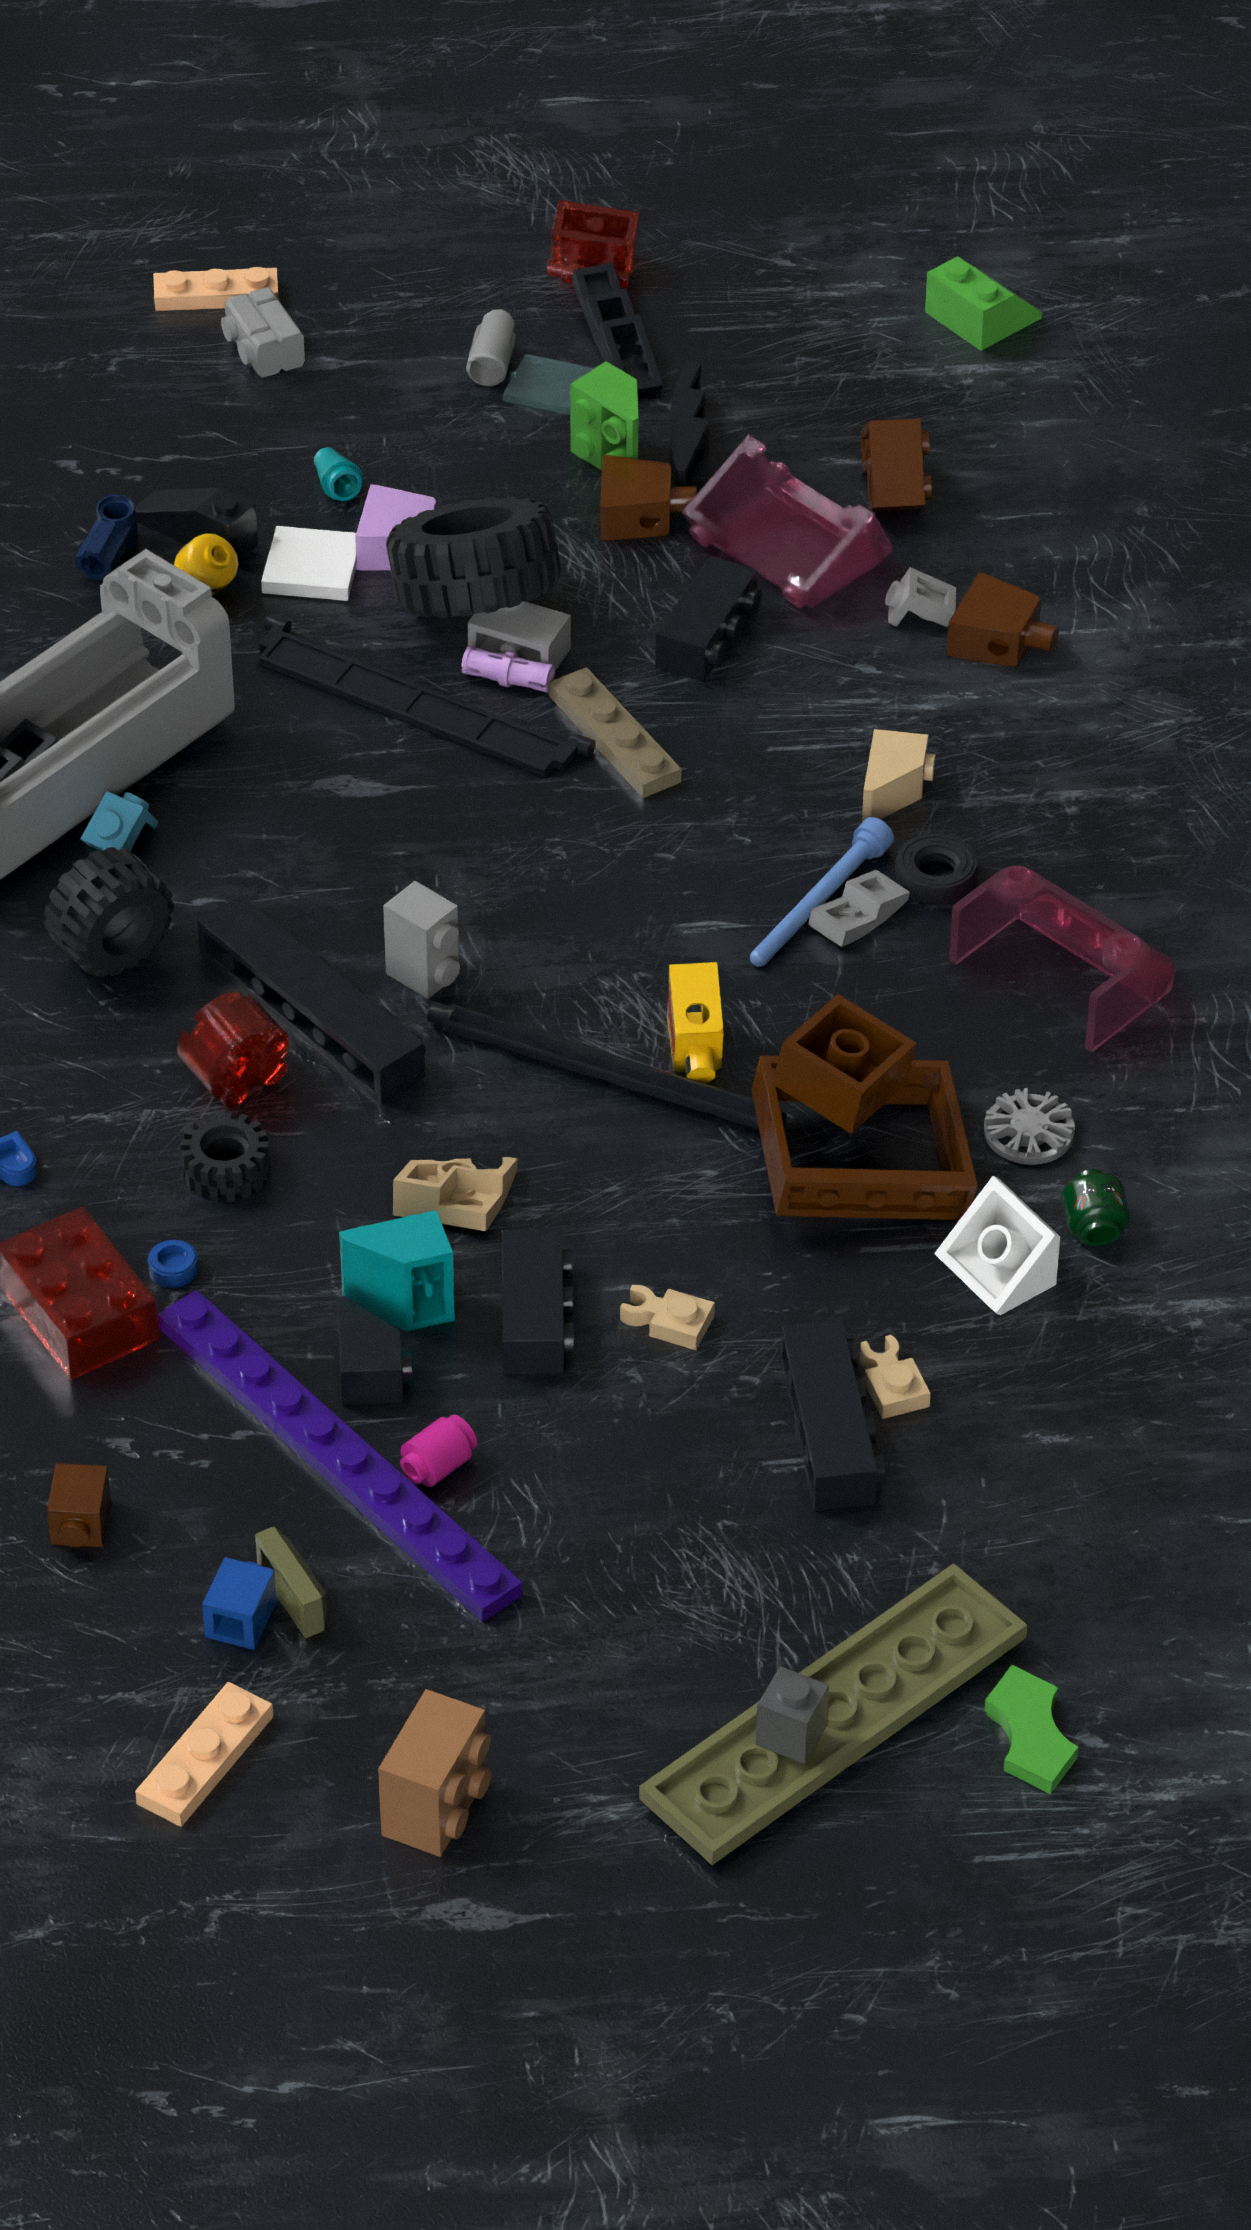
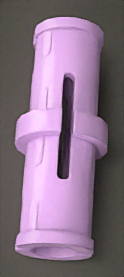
(507, 669)

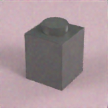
(792, 1714)

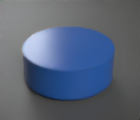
(173, 1263)

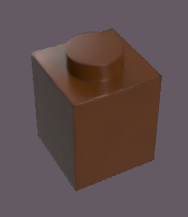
(78, 1505)

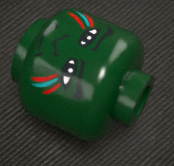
(1095, 1207)

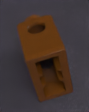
(638, 498)
(998, 624)

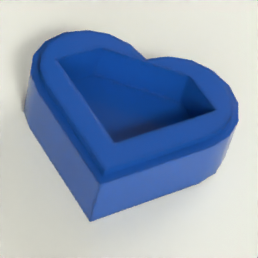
(17, 1160)

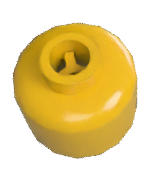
(209, 561)

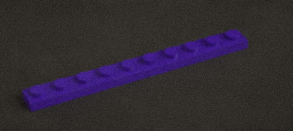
(341, 1456)

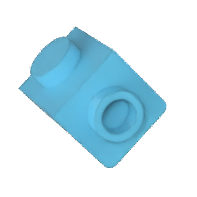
(118, 822)

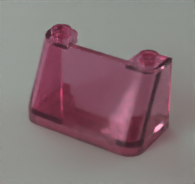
(785, 527)

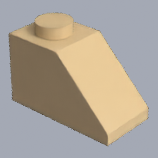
(896, 772)

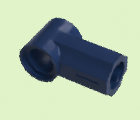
(109, 537)

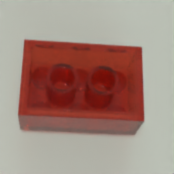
(77, 1293)

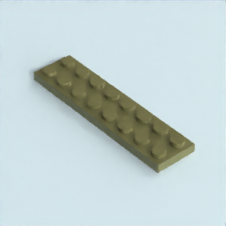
(876, 1686)

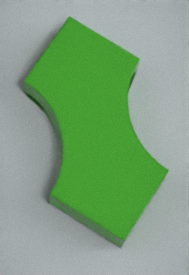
(1024, 1710)

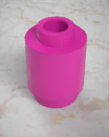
(438, 1450)

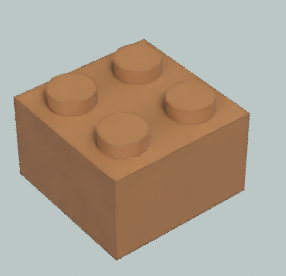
(434, 1773)

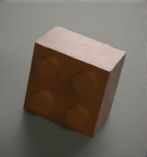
(844, 1063)

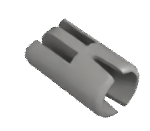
(491, 348)

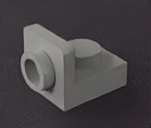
(921, 595)

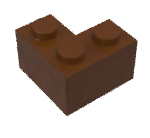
(894, 464)

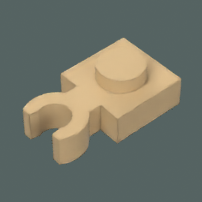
(674, 1318)
(893, 1384)

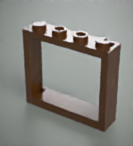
(870, 1191)

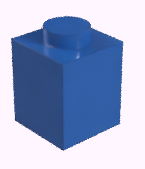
(239, 1603)

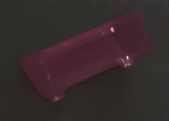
(1136, 969)

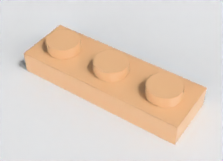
(209, 288)
(204, 1754)

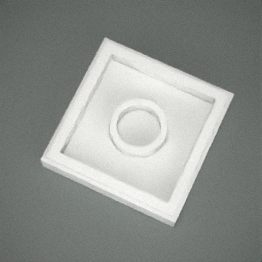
(310, 563)

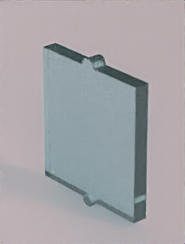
(543, 383)

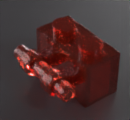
(592, 237)

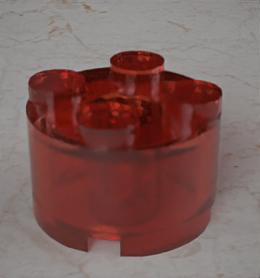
(234, 1047)

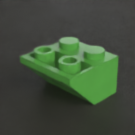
(604, 415)

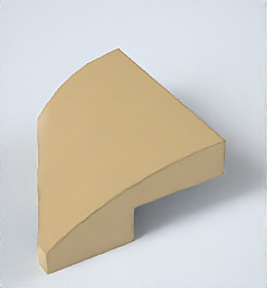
(454, 1189)

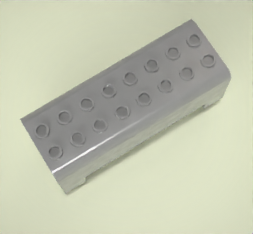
(109, 704)

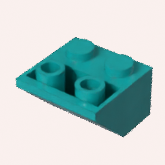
(400, 1270)

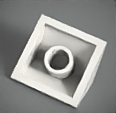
(1002, 1249)

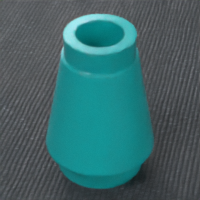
(337, 474)

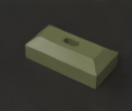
(294, 1581)

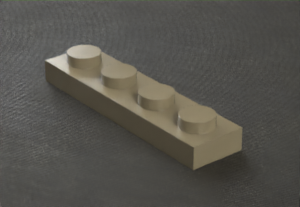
(615, 732)

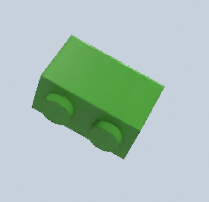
(975, 304)

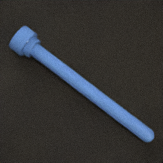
(869, 841)

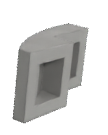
(863, 907)

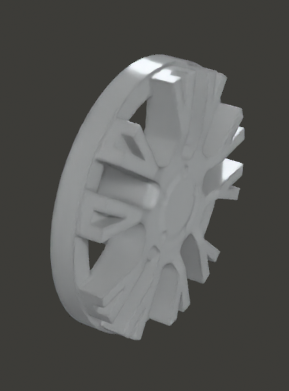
(1029, 1127)

